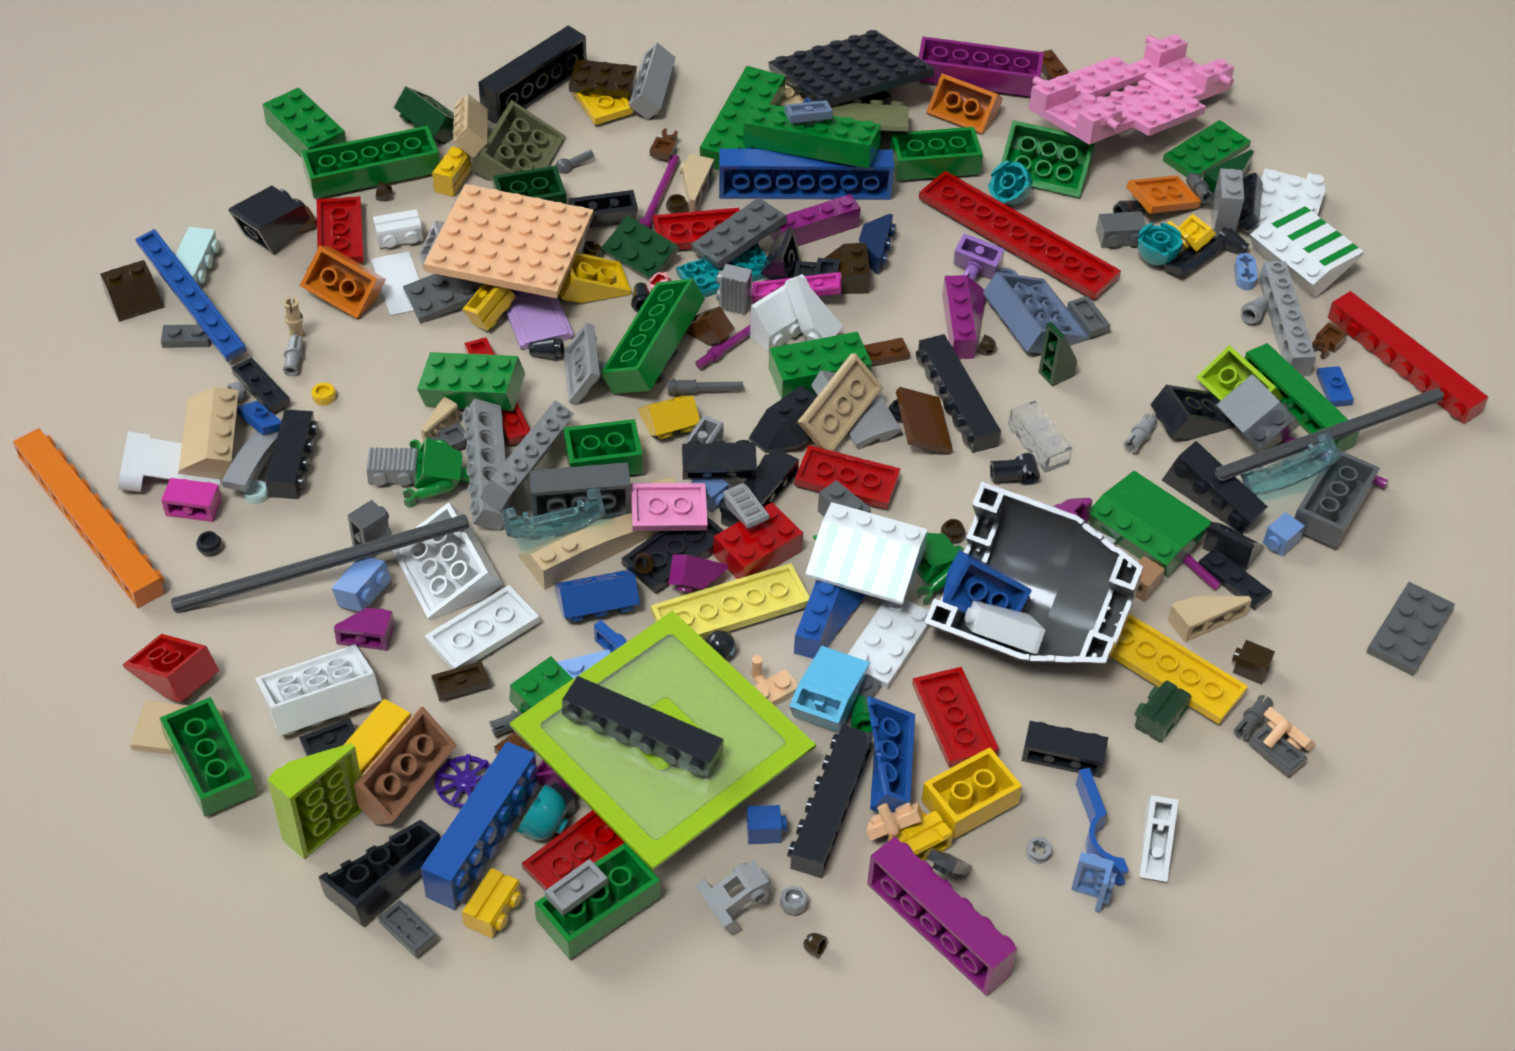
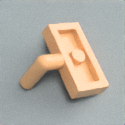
(776, 688)
(1281, 726)
(891, 823)

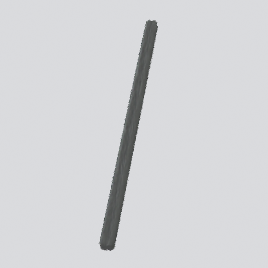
(1337, 431)
(319, 563)

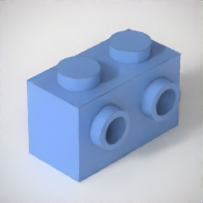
(361, 584)

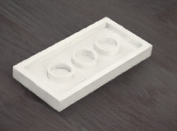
(482, 628)
(890, 639)

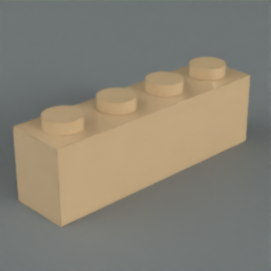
(470, 125)

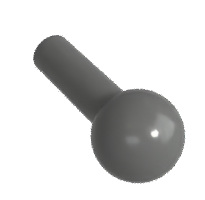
(565, 166)

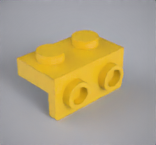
(1194, 232)

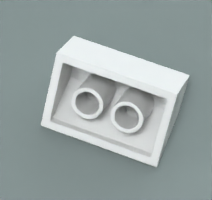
(774, 319)

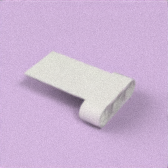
(152, 459)

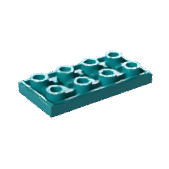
(706, 274)

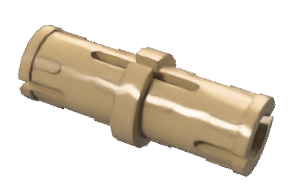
(293, 317)

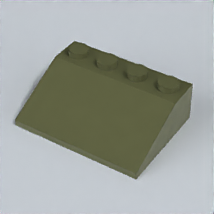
(891, 117)
(517, 144)

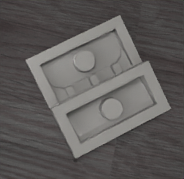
(874, 424)

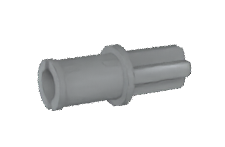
(293, 355)

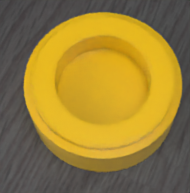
(323, 393)

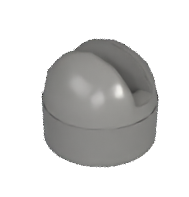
(238, 386)

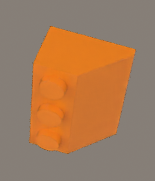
(964, 103)
(342, 281)

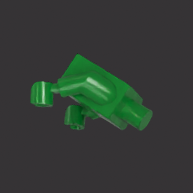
(437, 470)
(935, 564)

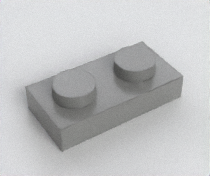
(576, 887)

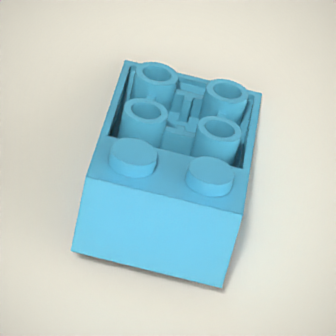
(829, 689)

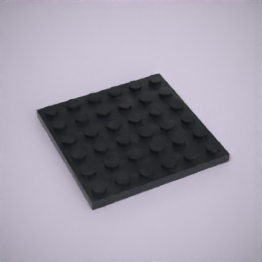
(851, 68)

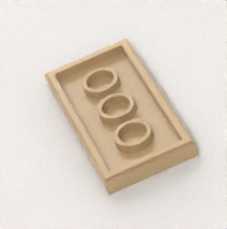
(840, 404)

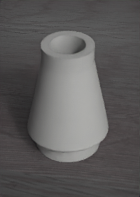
(1254, 310)

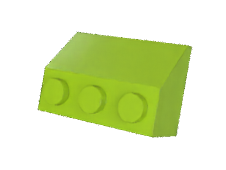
(1228, 372)

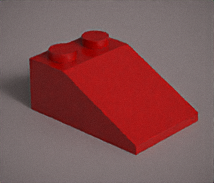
(173, 666)

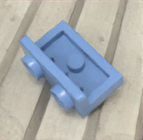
(1094, 878)

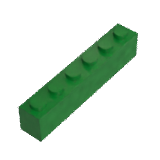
(1301, 397)

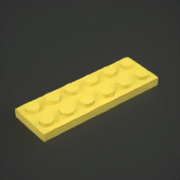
(738, 601)

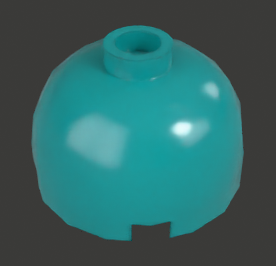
(1010, 183)
(1159, 243)
(545, 815)

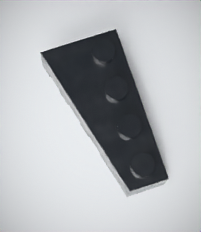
(1227, 500)
(381, 874)

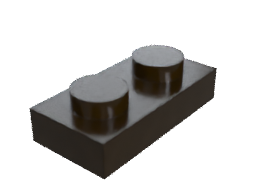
(460, 681)

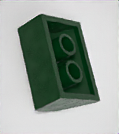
(426, 111)

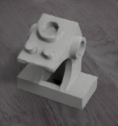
(724, 907)

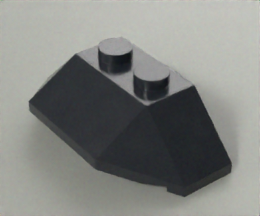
(779, 422)

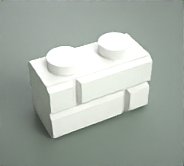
(397, 229)

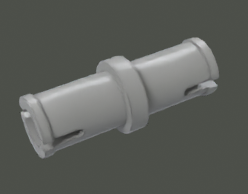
(1140, 432)

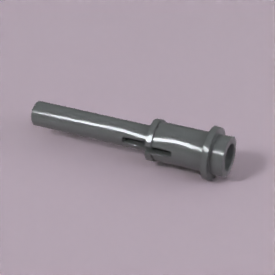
(691, 386)

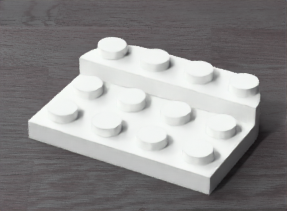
(1285, 190)

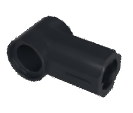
(1021, 468)

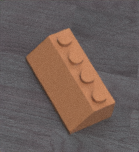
(402, 768)

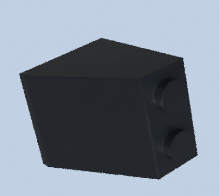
(270, 217)

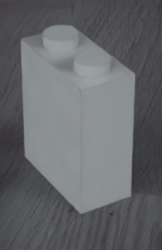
(1227, 200)

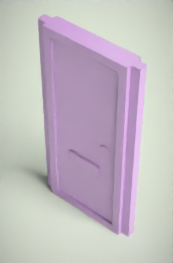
(537, 318)

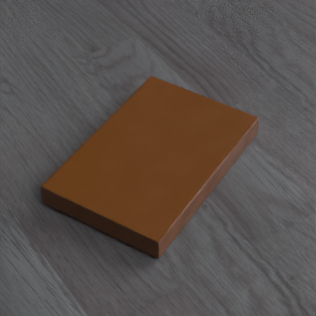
(923, 420)

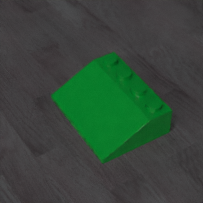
(1052, 156)
(1148, 521)

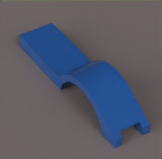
(1097, 814)

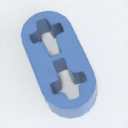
(1249, 271)

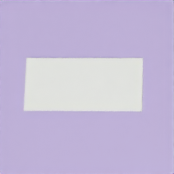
(398, 271)

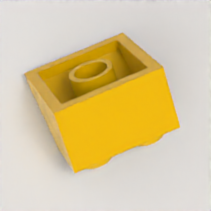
(670, 415)

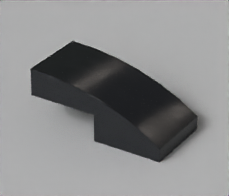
(822, 266)

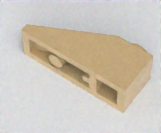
(697, 176)
(1205, 613)

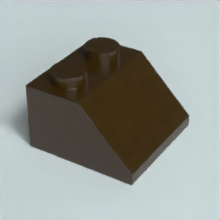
(853, 267)
(131, 290)

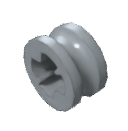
(1040, 842)

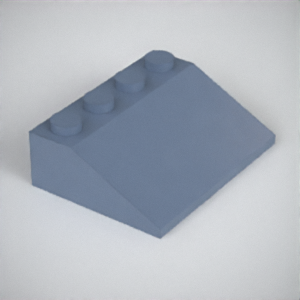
(1028, 306)

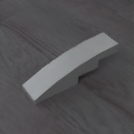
(250, 461)

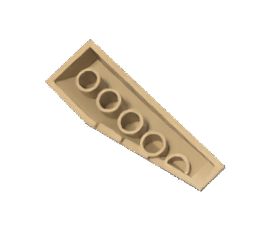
(577, 551)

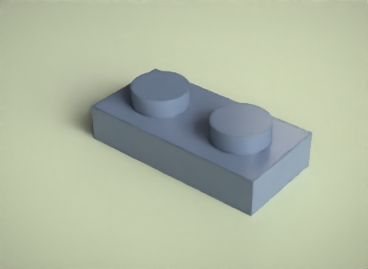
(808, 111)

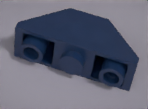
(878, 241)

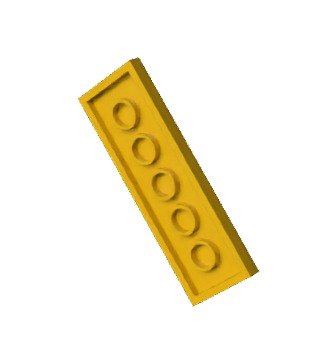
(1163, 659)

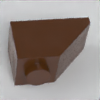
(711, 326)

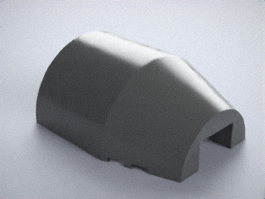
(1075, 575)

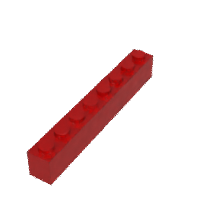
(1407, 356)

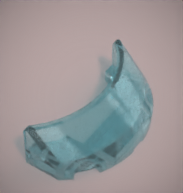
(1293, 469)
(557, 522)

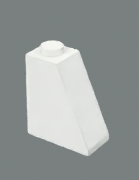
(1005, 626)

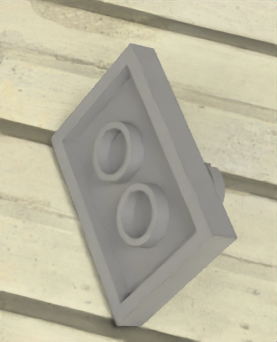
(582, 364)

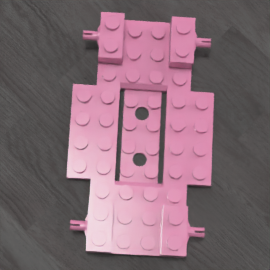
(1164, 96)

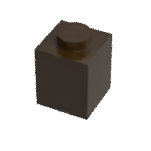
(1252, 661)

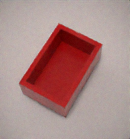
(760, 546)

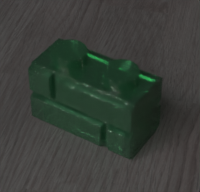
(1162, 710)

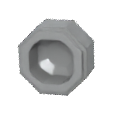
(793, 900)

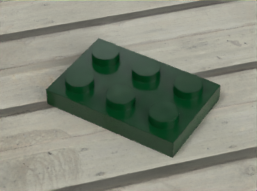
(639, 248)

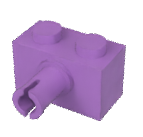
(978, 257)

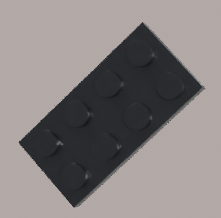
(664, 545)

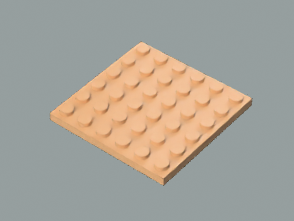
(509, 241)

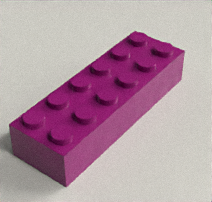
(982, 65)
(941, 915)

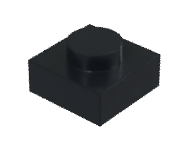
(569, 798)

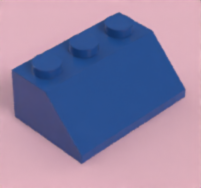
(978, 581)
(597, 595)

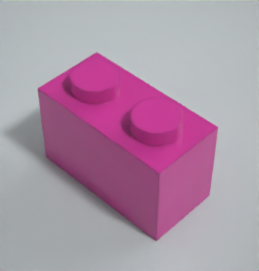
(191, 499)

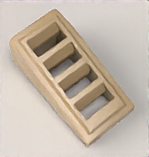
(442, 417)

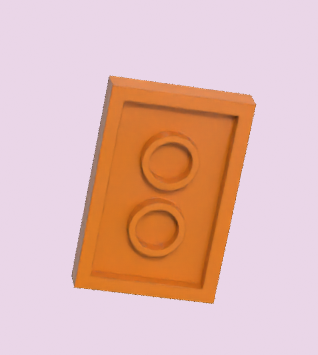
(1163, 194)

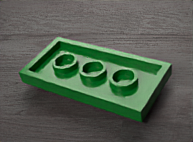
(1206, 149)

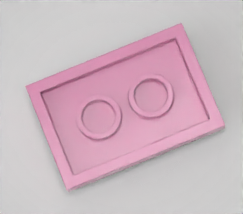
(668, 506)

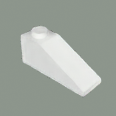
(812, 314)
(1158, 837)

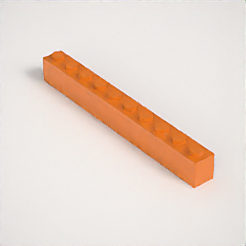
(89, 518)

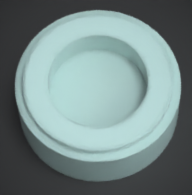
(256, 492)

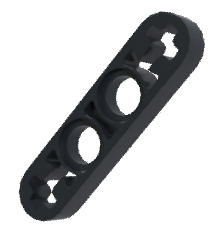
(1251, 206)

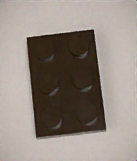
(603, 78)

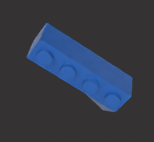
(824, 616)
(892, 754)

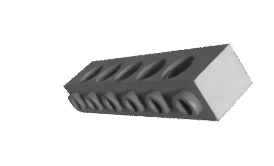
(1287, 316)
(526, 455)
(485, 457)

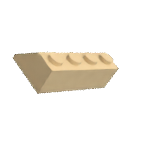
(209, 433)

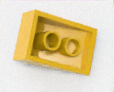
(594, 280)

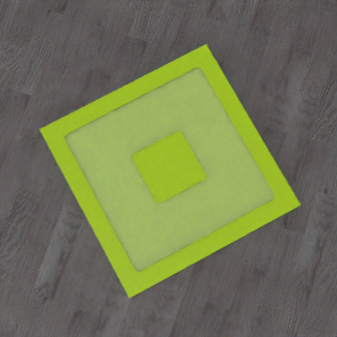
(640, 795)

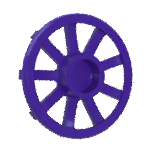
(464, 781)

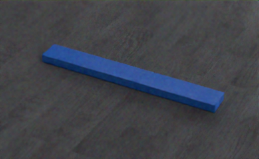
(191, 295)

